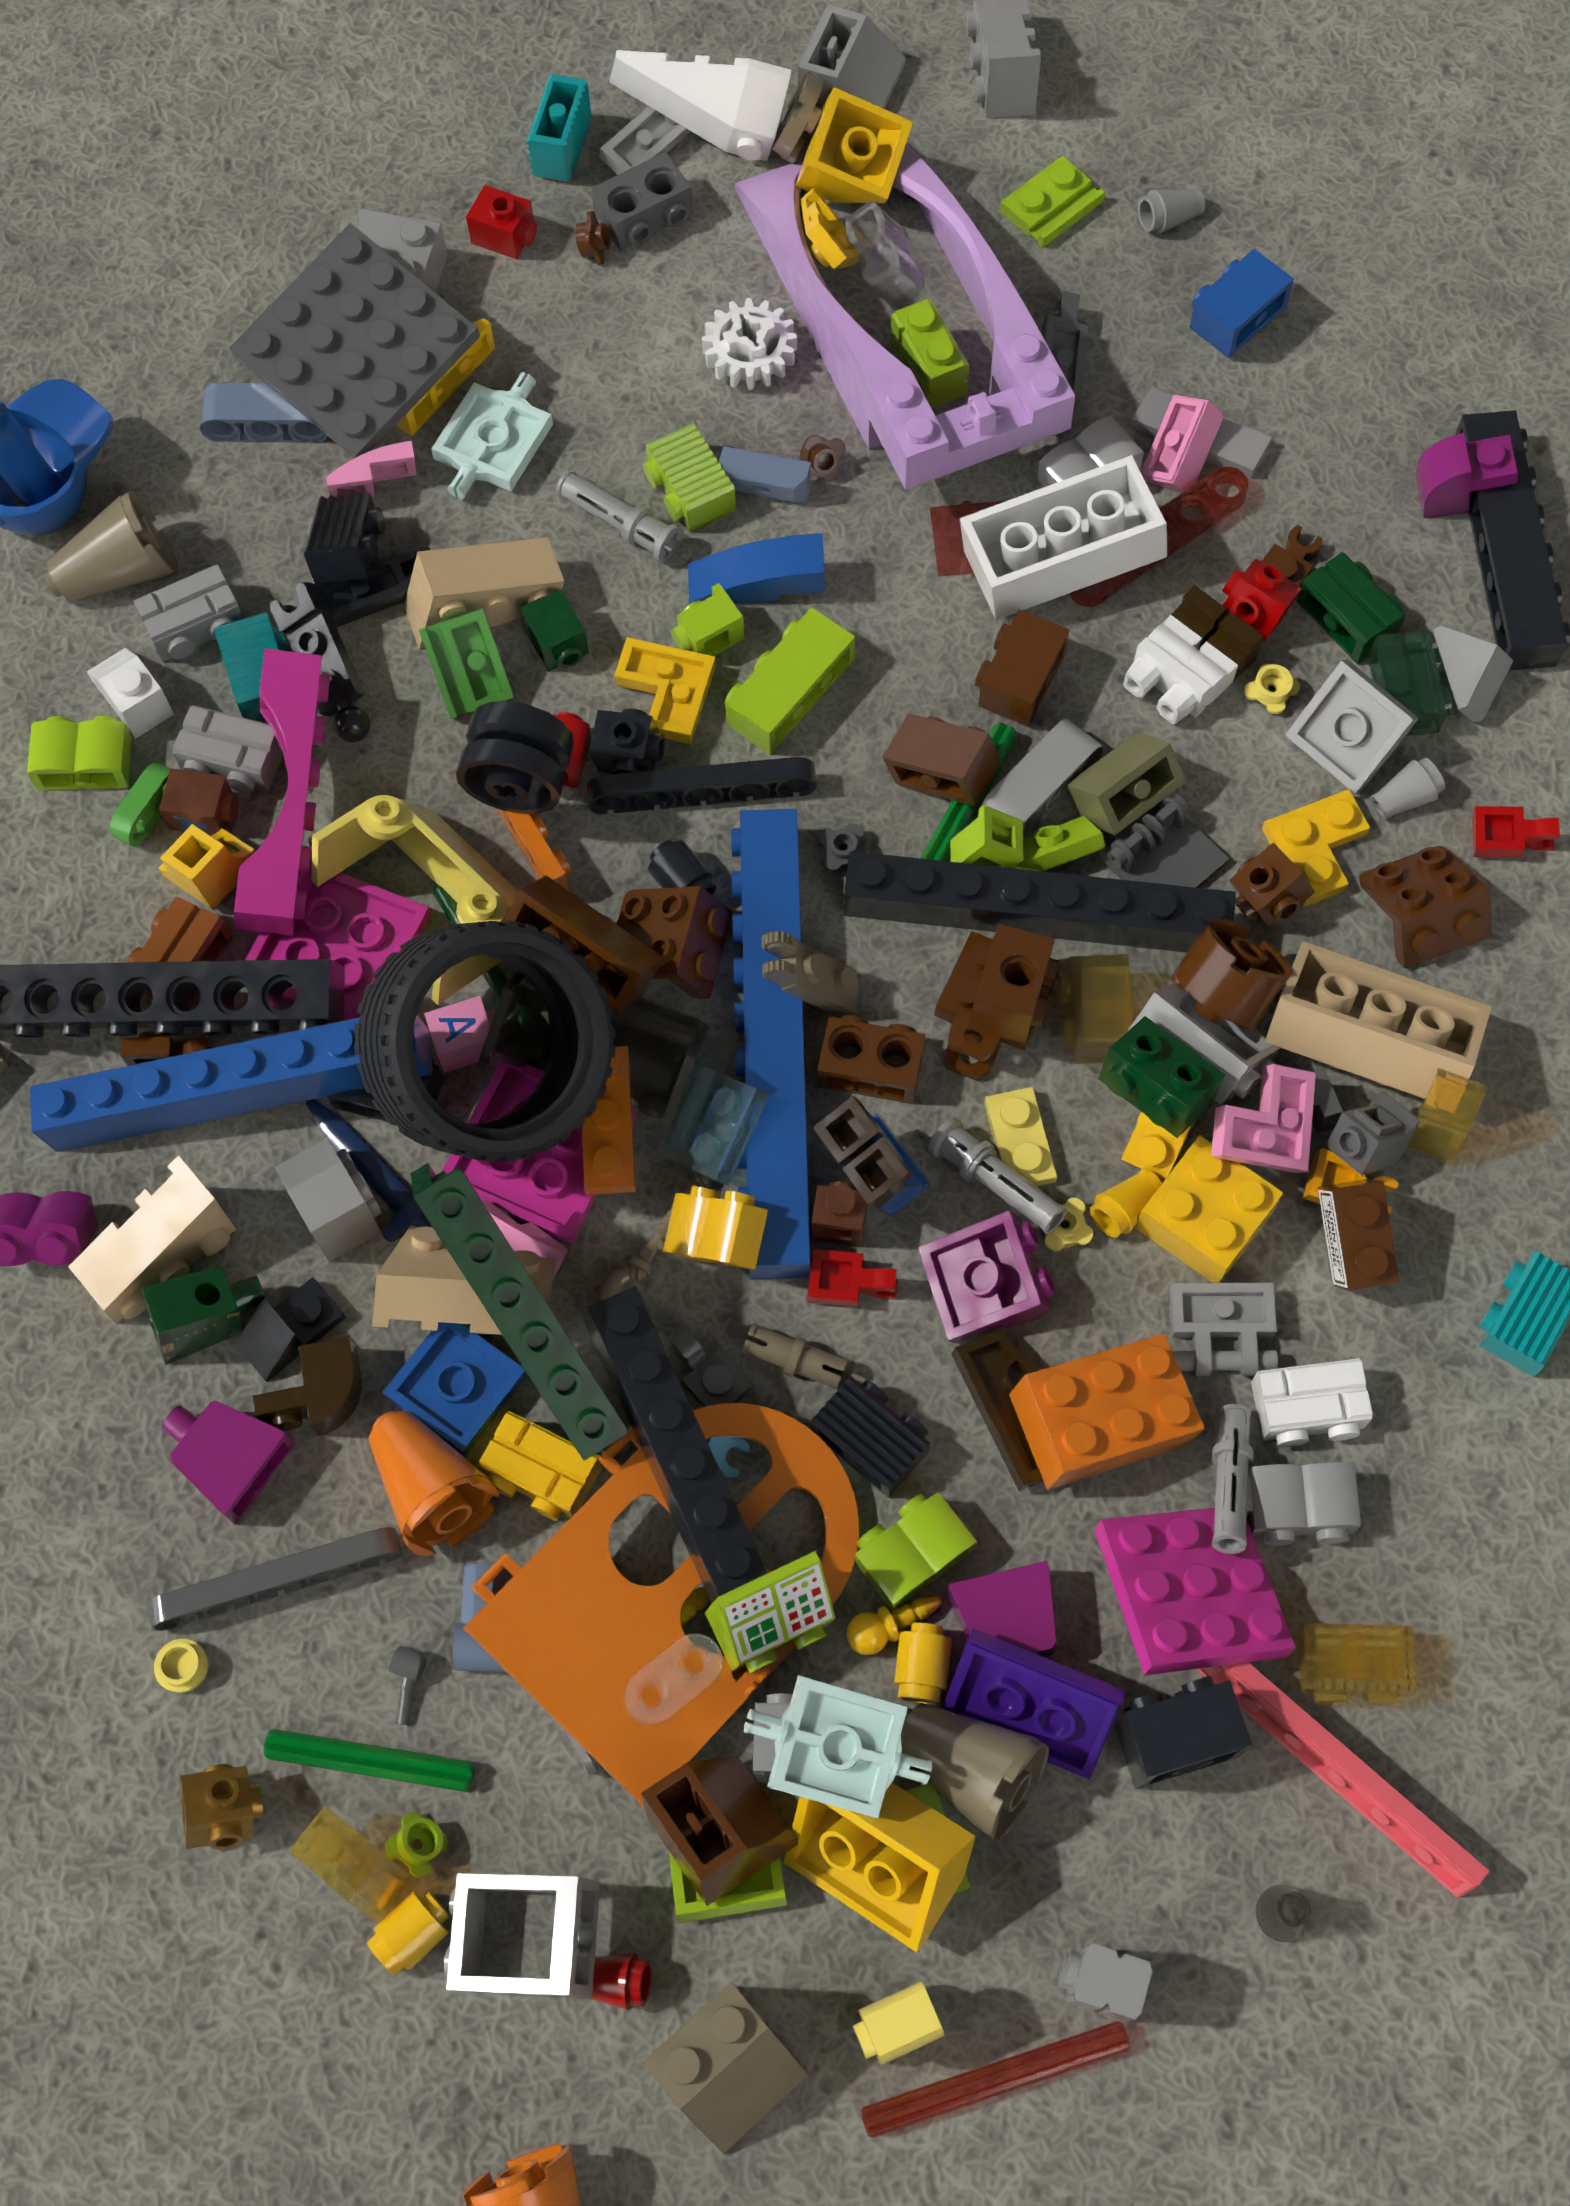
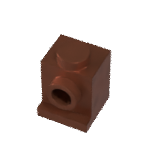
(839, 1214)

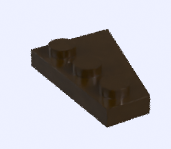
(991, 1371)

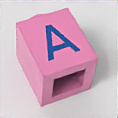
(459, 1032)

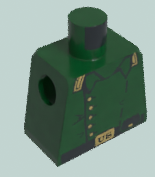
(198, 1310)

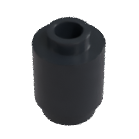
(678, 866)

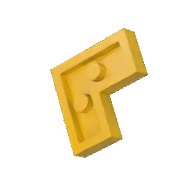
(677, 679)
(1311, 833)

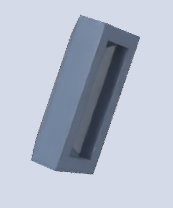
(767, 474)

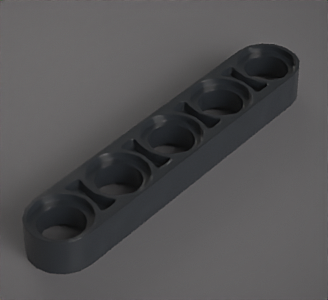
(701, 783)

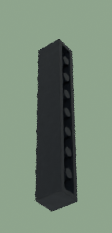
(1031, 901)

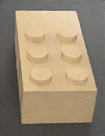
(1375, 1021)

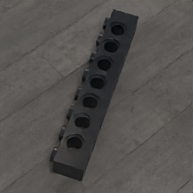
(316, 981)

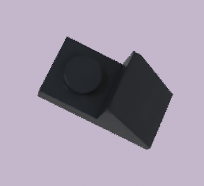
(275, 1333)

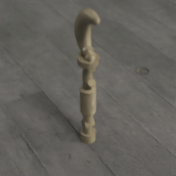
(640, 1267)

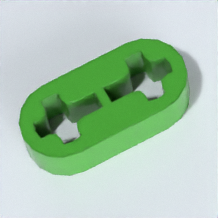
(140, 806)

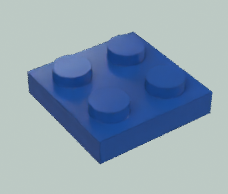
(455, 1384)

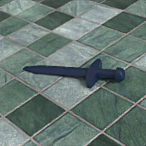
(372, 1170)

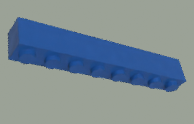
(204, 1085)

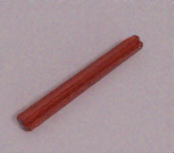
(995, 2079)

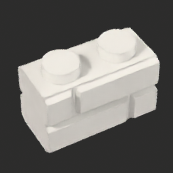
(1312, 1402)

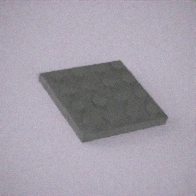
(355, 342)

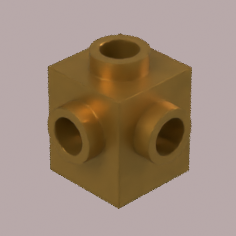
(219, 1807)

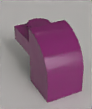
(1456, 468)

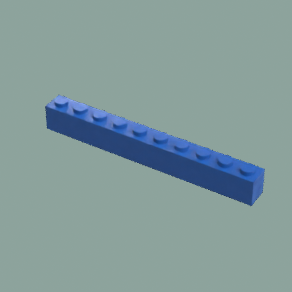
(772, 1040)

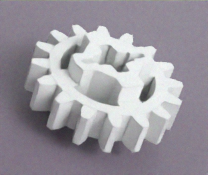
(749, 343)

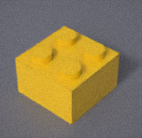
(1208, 1211)

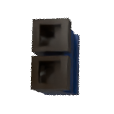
(871, 1156)

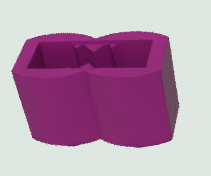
(45, 1228)

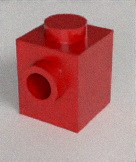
(501, 222)

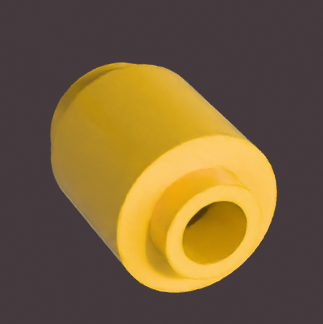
(922, 1664)
(409, 1932)

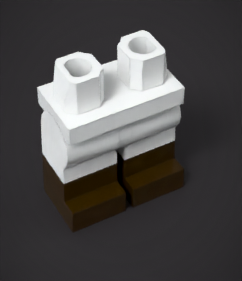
(1192, 656)

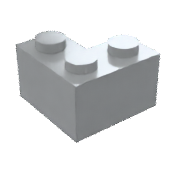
(331, 1198)

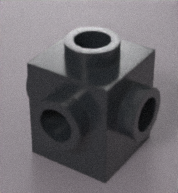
(626, 742)

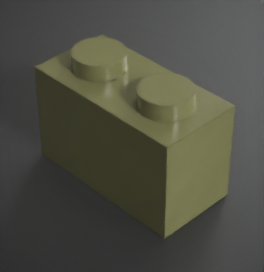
(1127, 782)

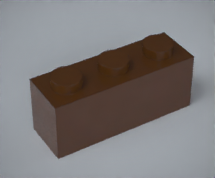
(617, 957)

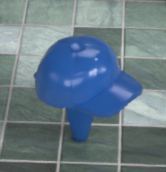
(45, 455)

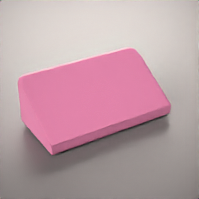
(1182, 443)

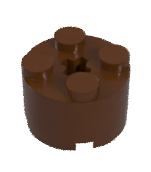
(1232, 974)

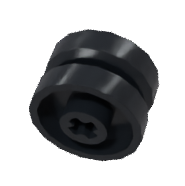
(515, 757)

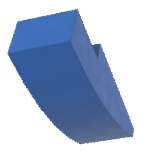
(761, 570)

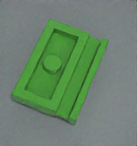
(466, 662)

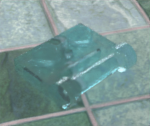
(723, 1130)

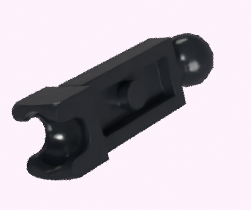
(313, 631)

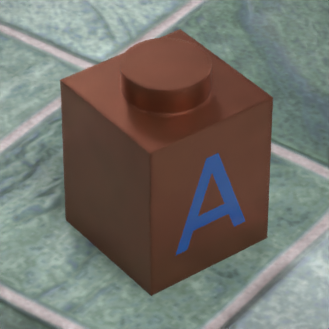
(198, 800)

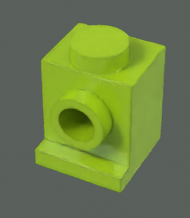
(709, 624)
(990, 840)

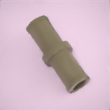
(794, 1356)

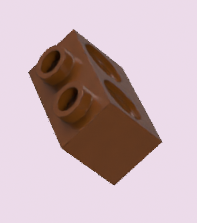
(868, 1072)

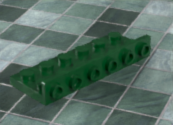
(517, 1308)

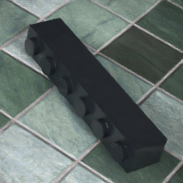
(1514, 554)
(673, 1443)

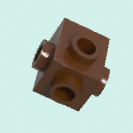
(1270, 887)

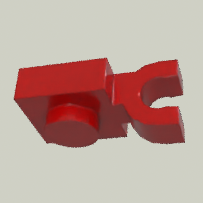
(1505, 832)
(841, 1278)

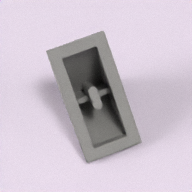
(1473, 670)

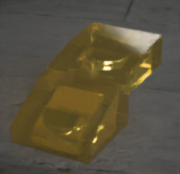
(1446, 1115)

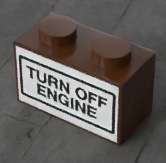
(1358, 1234)

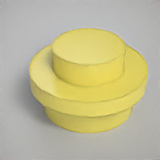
(181, 1665)

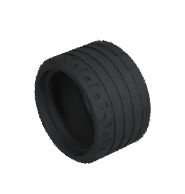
(579, 1040)

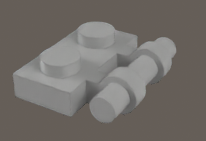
(1223, 1311)

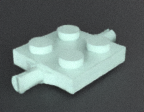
(492, 436)
(837, 1747)

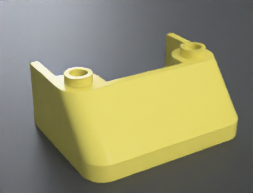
(437, 850)

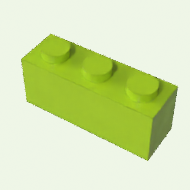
(789, 680)

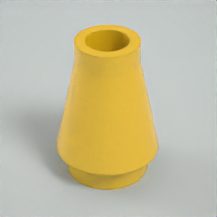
(1119, 1207)

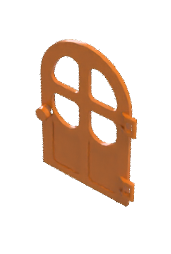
(583, 1630)

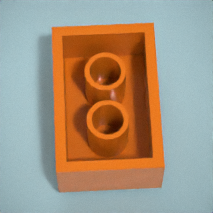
(1106, 1411)

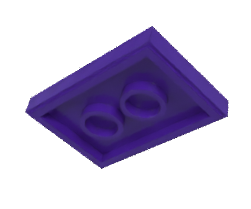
(1036, 1698)

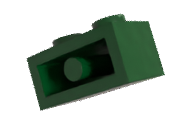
(1160, 1076)

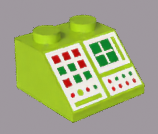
(772, 1613)

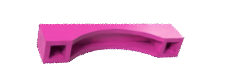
(269, 878)

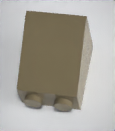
(725, 2068)

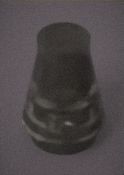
(1271, 1916)

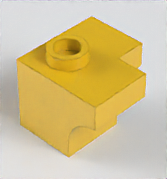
(205, 864)

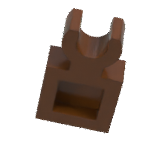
(1294, 559)
(154, 1047)

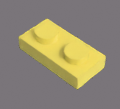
(1020, 1135)

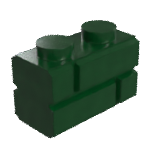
(1350, 605)

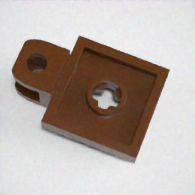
(957, 1005)

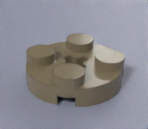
(800, 117)

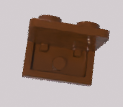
(1432, 904)
(682, 927)

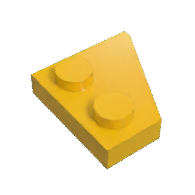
(826, 233)

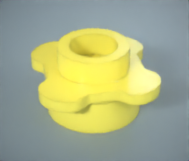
(1274, 676)
(1078, 1231)

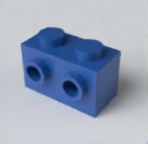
(1240, 302)

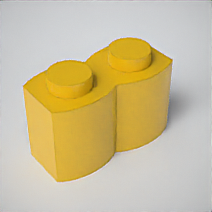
(716, 1228)

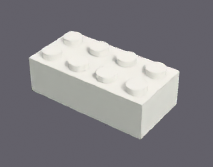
(1064, 537)

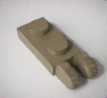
(810, 974)

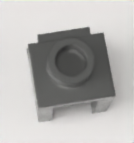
(1373, 1135)

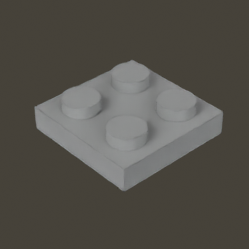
(1351, 726)

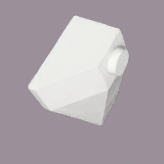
(722, 103)

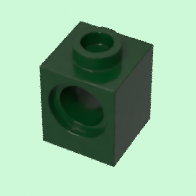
(555, 631)

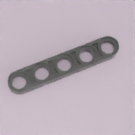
(266, 1579)

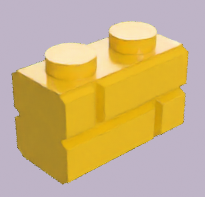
(538, 1466)

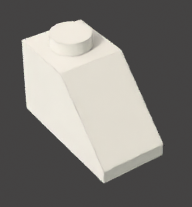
(131, 692)

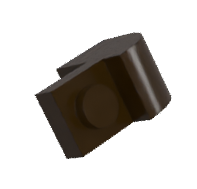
(328, 1391)

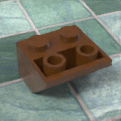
(716, 1824)

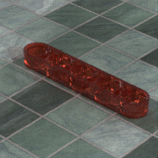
(1179, 528)

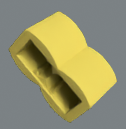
(898, 2024)

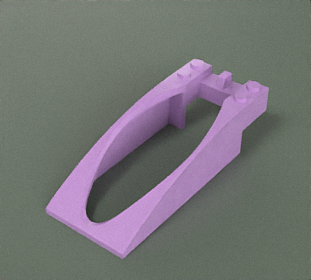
(1026, 387)

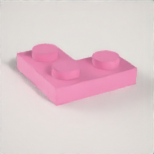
(1278, 1132)

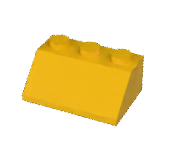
(886, 1868)

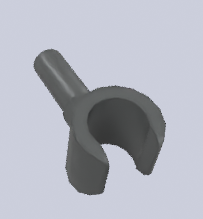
(409, 1665)

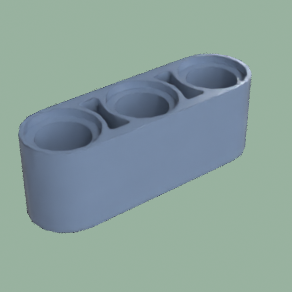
(251, 414)

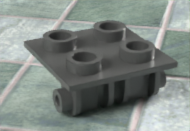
(1163, 848)

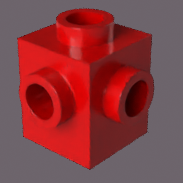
(1260, 596)

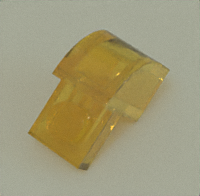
(353, 1865)

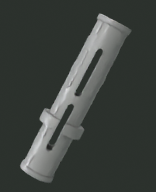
(1232, 1458)

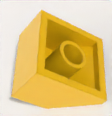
(854, 150)

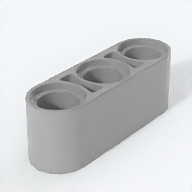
(1043, 774)

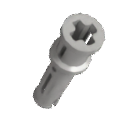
(635, 523)
(975, 1166)

